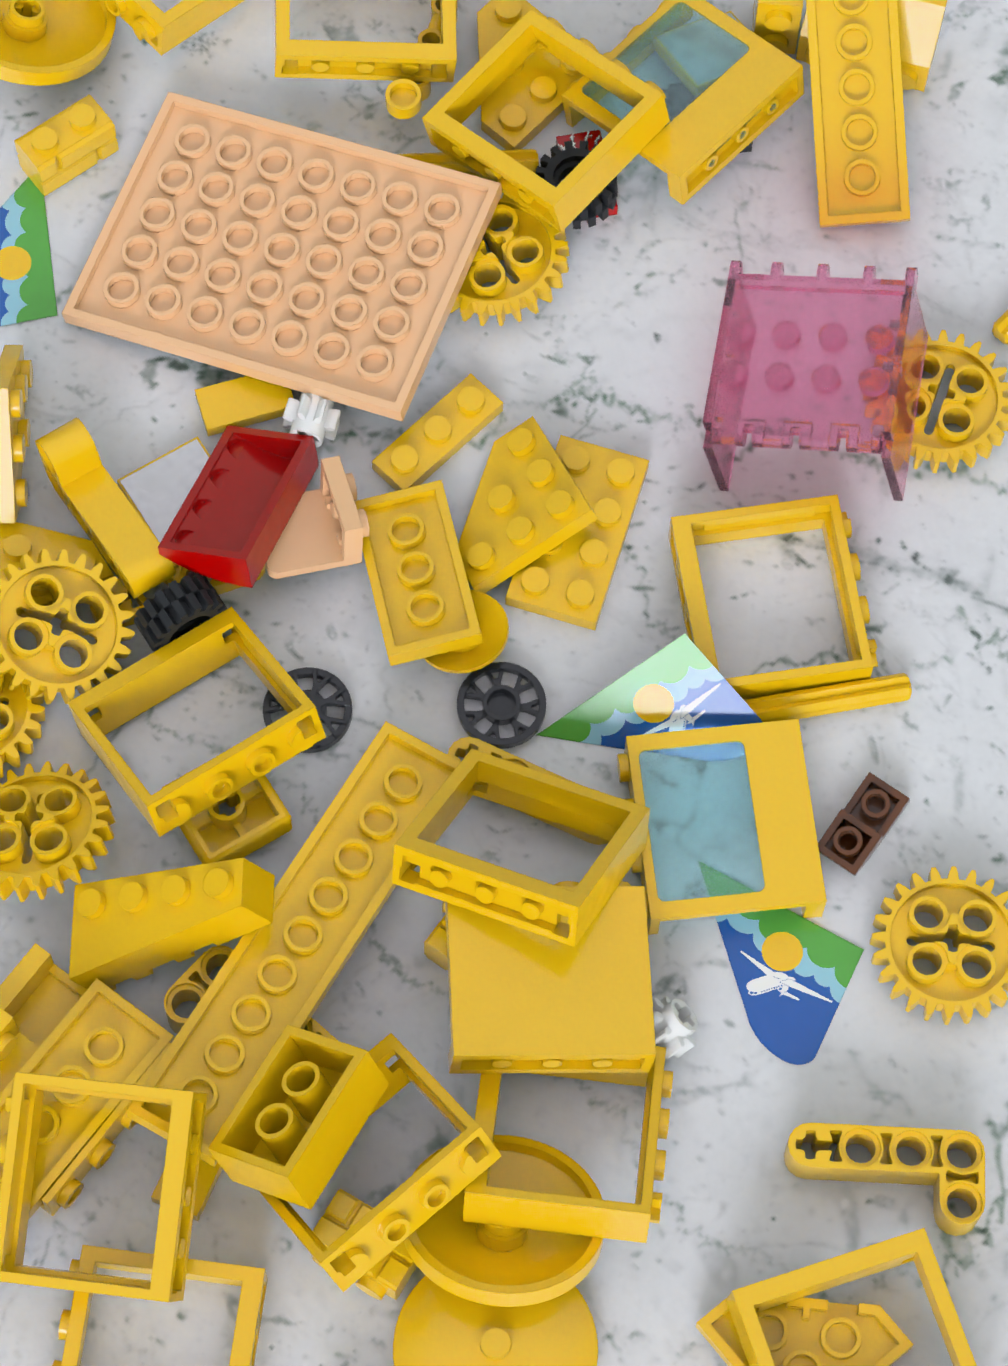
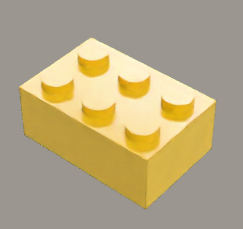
(299, 1116)

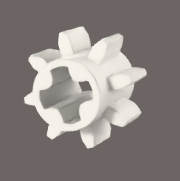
(312, 417)
(673, 1026)

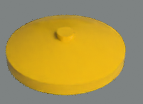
(53, 39)
(505, 1262)
(452, 1331)

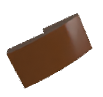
(862, 824)

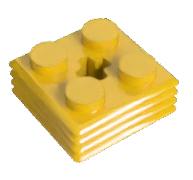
(256, 822)

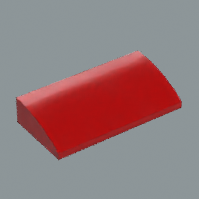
(240, 504)

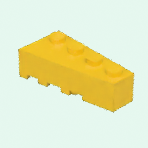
(163, 916)

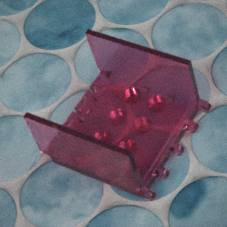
(818, 365)

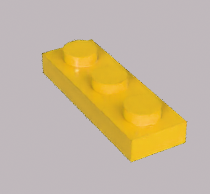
(438, 434)

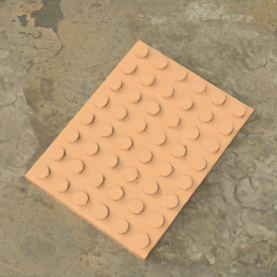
(284, 255)

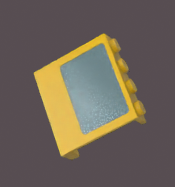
(717, 85)
(724, 821)

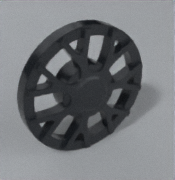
(320, 703)
(501, 704)

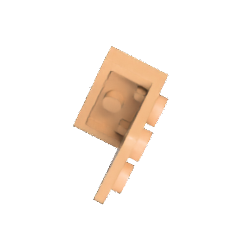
(324, 527)

